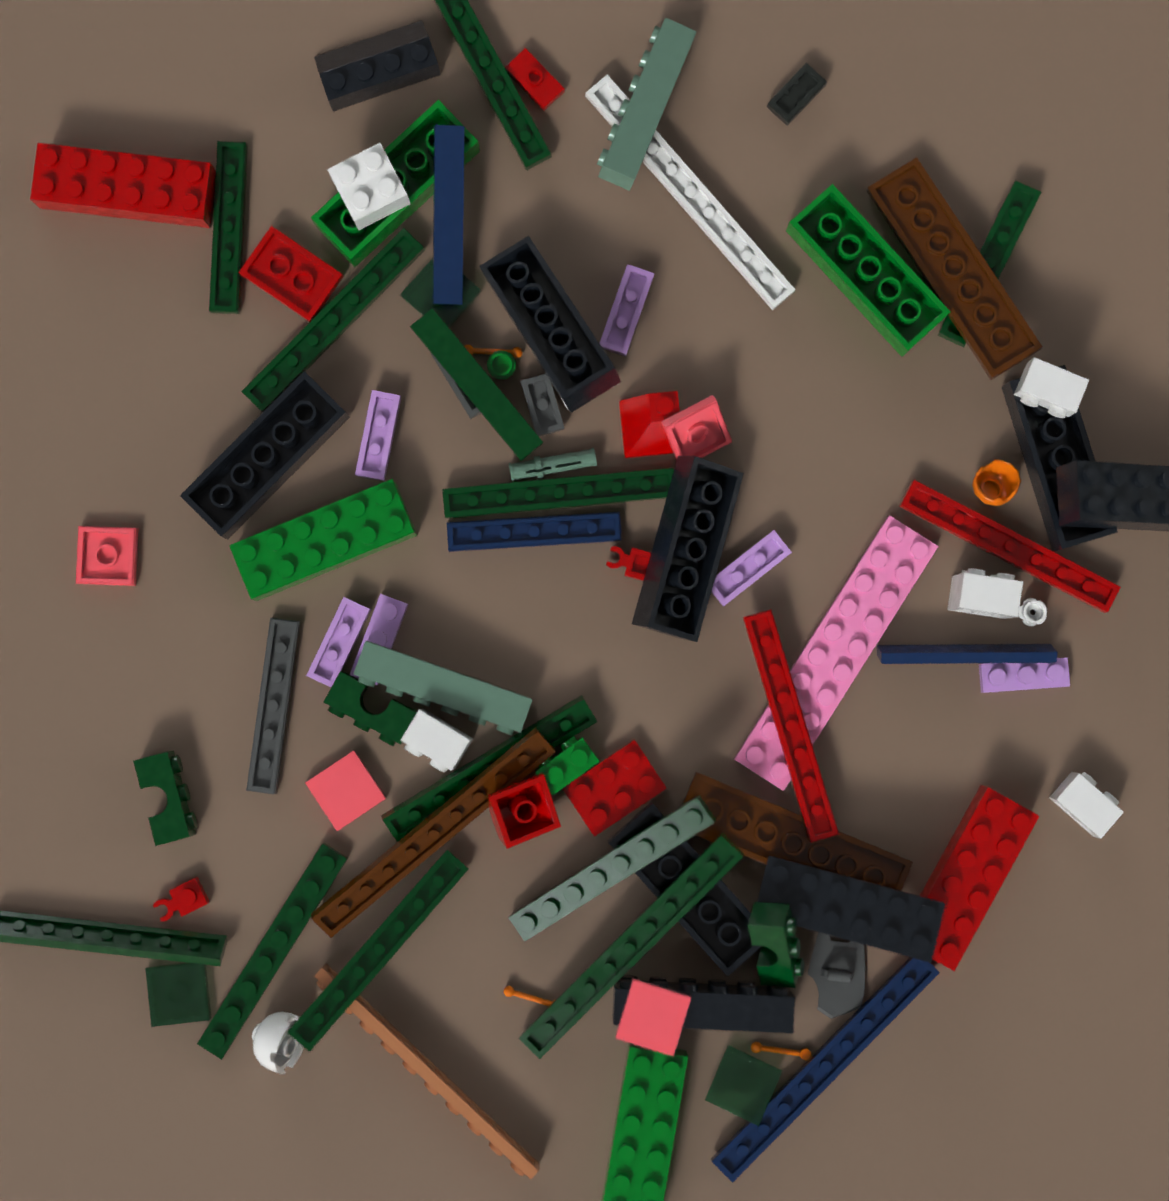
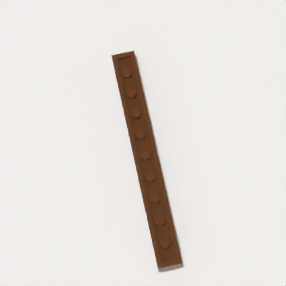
(431, 833)

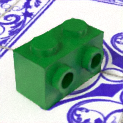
(568, 765)

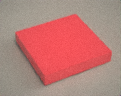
(697, 429)
(107, 556)
(345, 790)
(653, 1017)

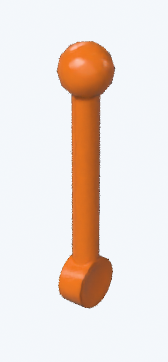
(516, 352)
(509, 991)
(804, 1053)

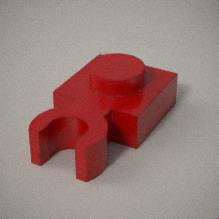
(635, 563)
(185, 899)

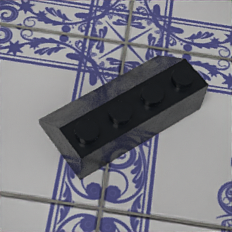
(377, 65)

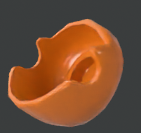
(996, 482)

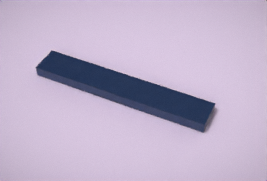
(448, 214)
(534, 531)
(966, 653)

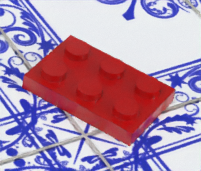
(291, 274)
(614, 788)

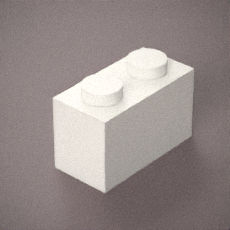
(1051, 388)
(1087, 804)

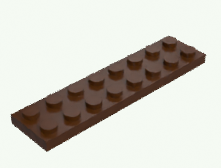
(954, 268)
(768, 829)

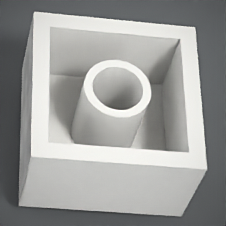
(369, 186)
(985, 595)
(436, 740)

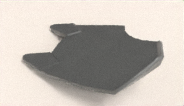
(839, 975)

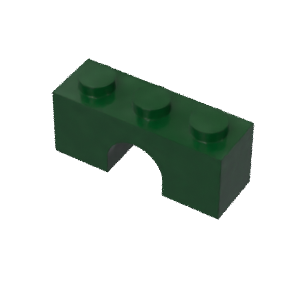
(347, 699)
(164, 772)
(775, 931)

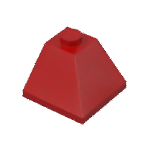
(642, 423)
(523, 811)

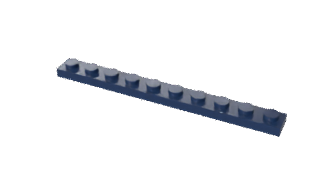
(825, 1066)

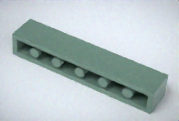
(647, 103)
(442, 686)

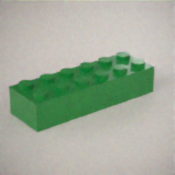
(414, 164)
(867, 270)
(323, 540)
(645, 1125)

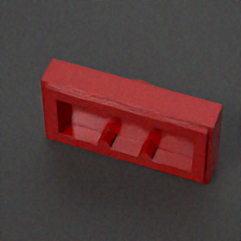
(534, 79)

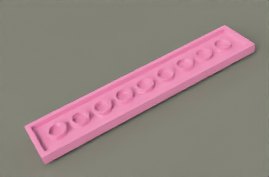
(843, 641)

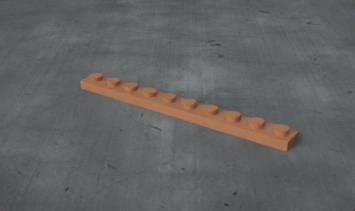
(436, 1081)

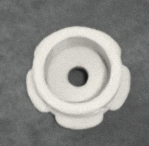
(1040, 612)

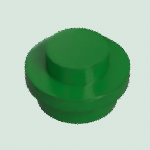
(501, 365)

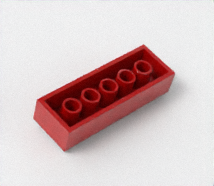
(123, 185)
(975, 868)

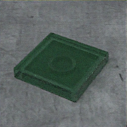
(420, 296)
(178, 994)
(743, 1085)

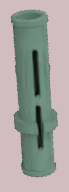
(552, 464)

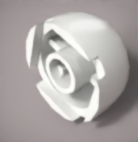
(273, 1044)

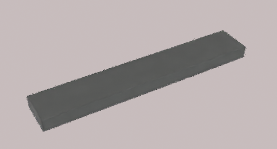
(273, 706)

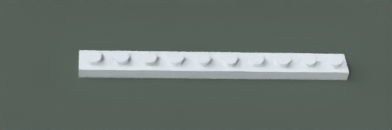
(699, 203)

